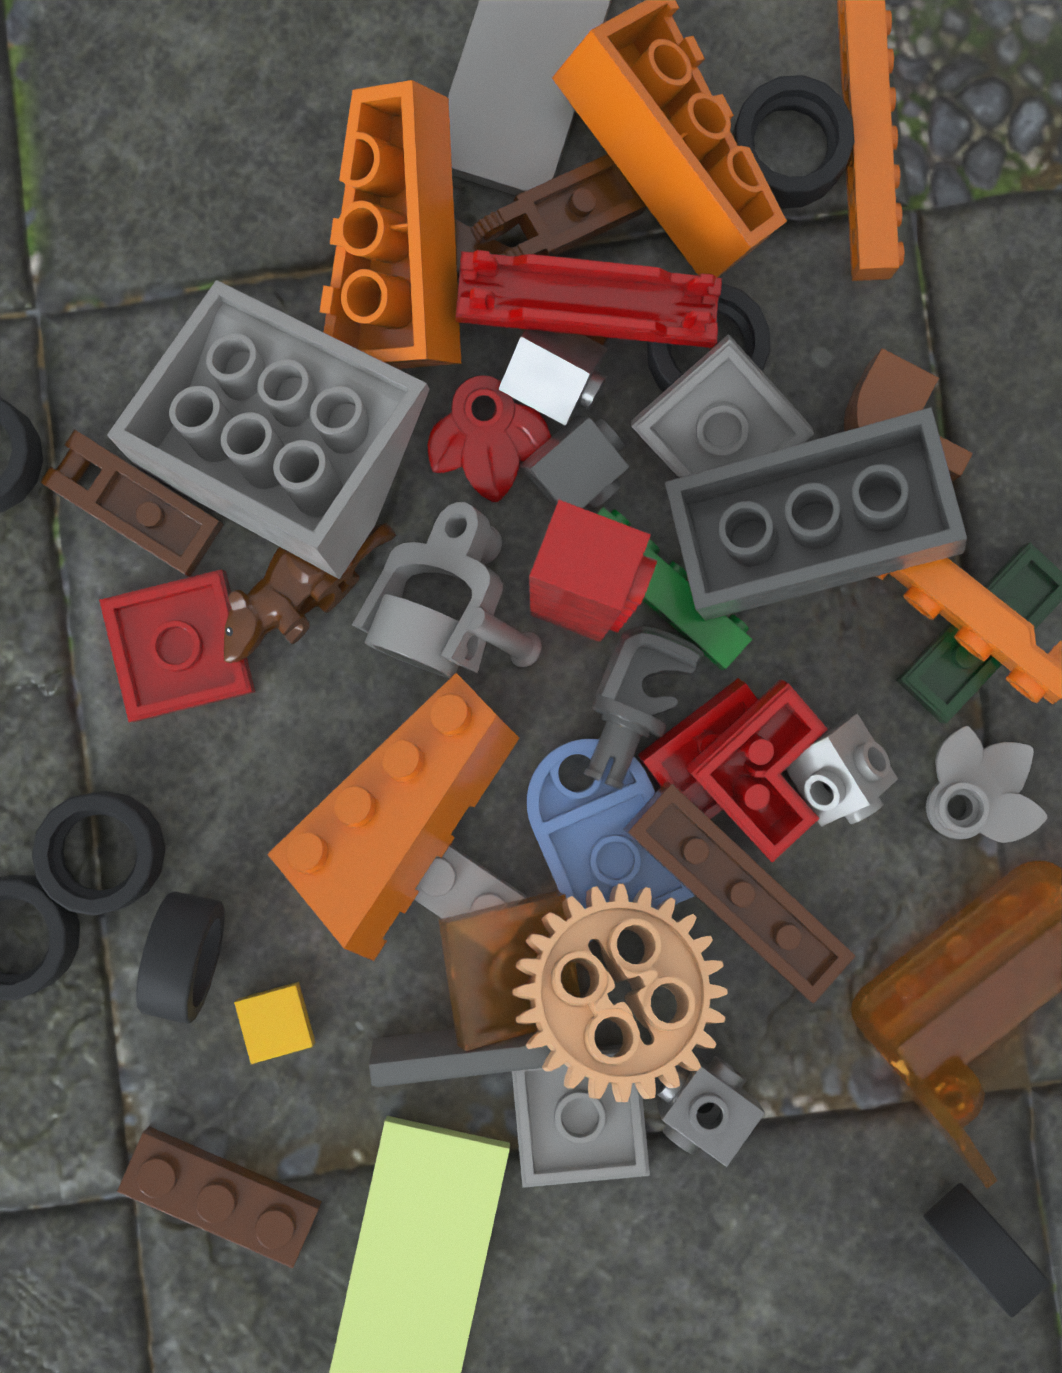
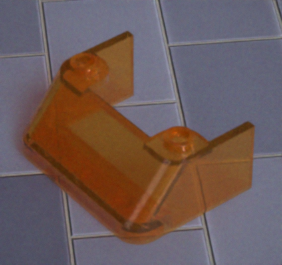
(964, 994)

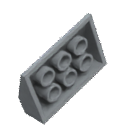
(274, 426)

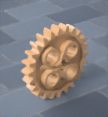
(570, 1022)

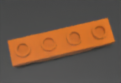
(984, 626)

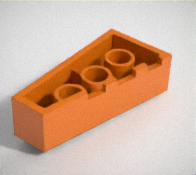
(669, 136)
(396, 230)
(393, 816)

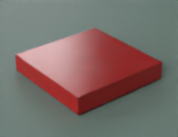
(172, 646)

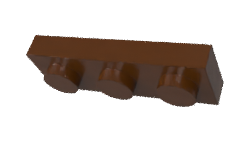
(219, 1196)

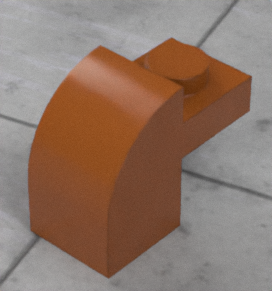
(894, 389)

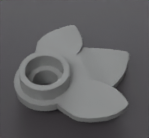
(989, 784)

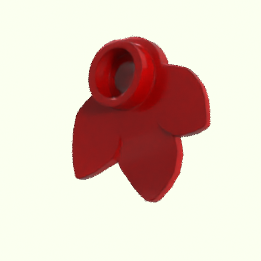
(488, 447)

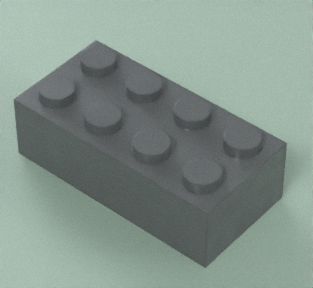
(817, 515)

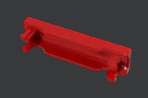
(588, 298)

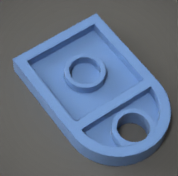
(585, 832)

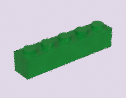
(672, 600)

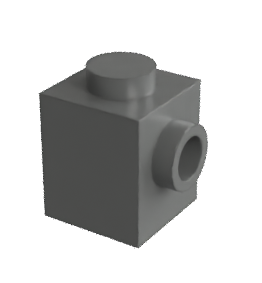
(578, 464)

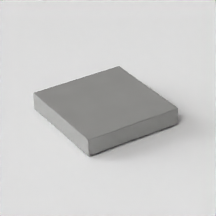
(720, 414)
(573, 1136)

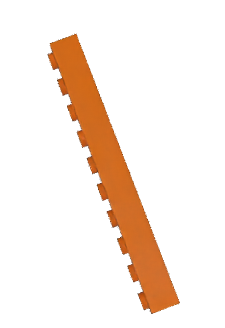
(871, 166)

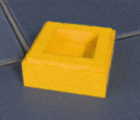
(274, 1022)

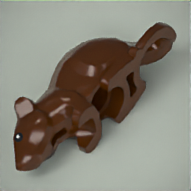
(288, 593)

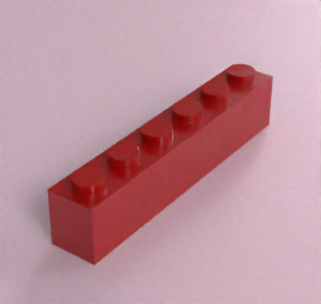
(589, 572)

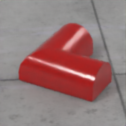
(746, 767)

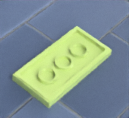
(420, 1251)

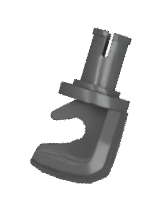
(625, 706)

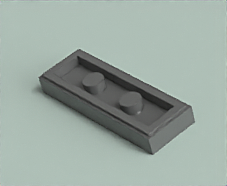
(438, 1057)

